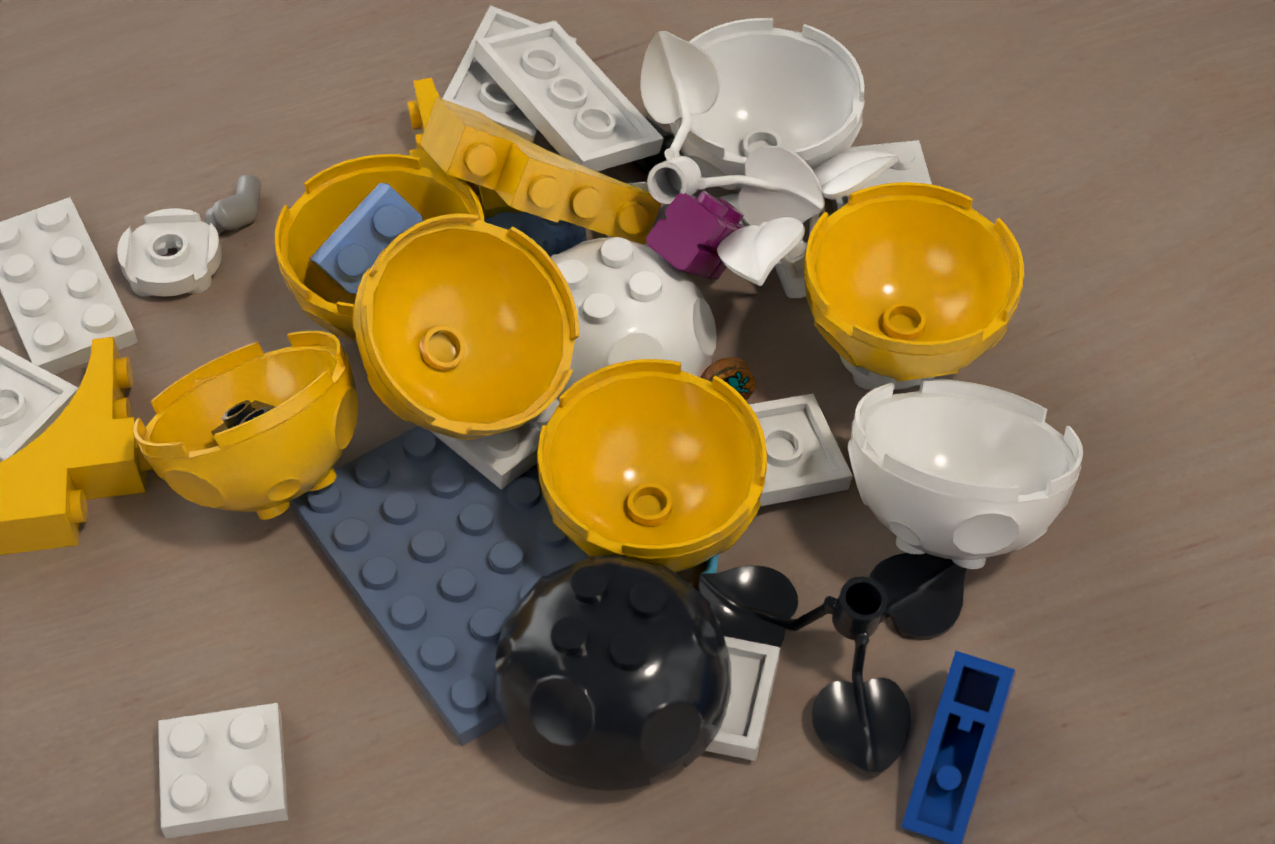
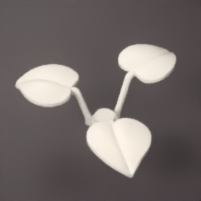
(685, 81)
(779, 243)

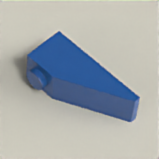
(958, 748)

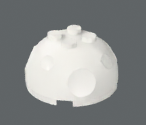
(774, 92)
(634, 308)
(961, 468)

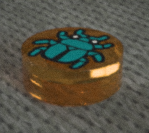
(735, 373)

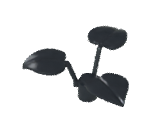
(859, 719)

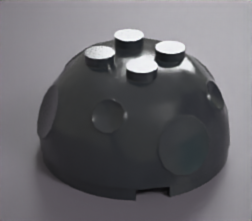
(612, 673)

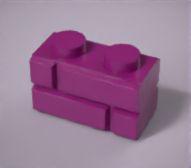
(694, 232)

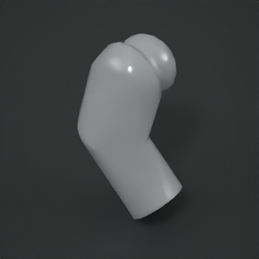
(238, 209)

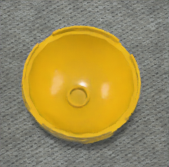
(327, 204)
(911, 280)
(465, 327)
(268, 457)
(652, 464)

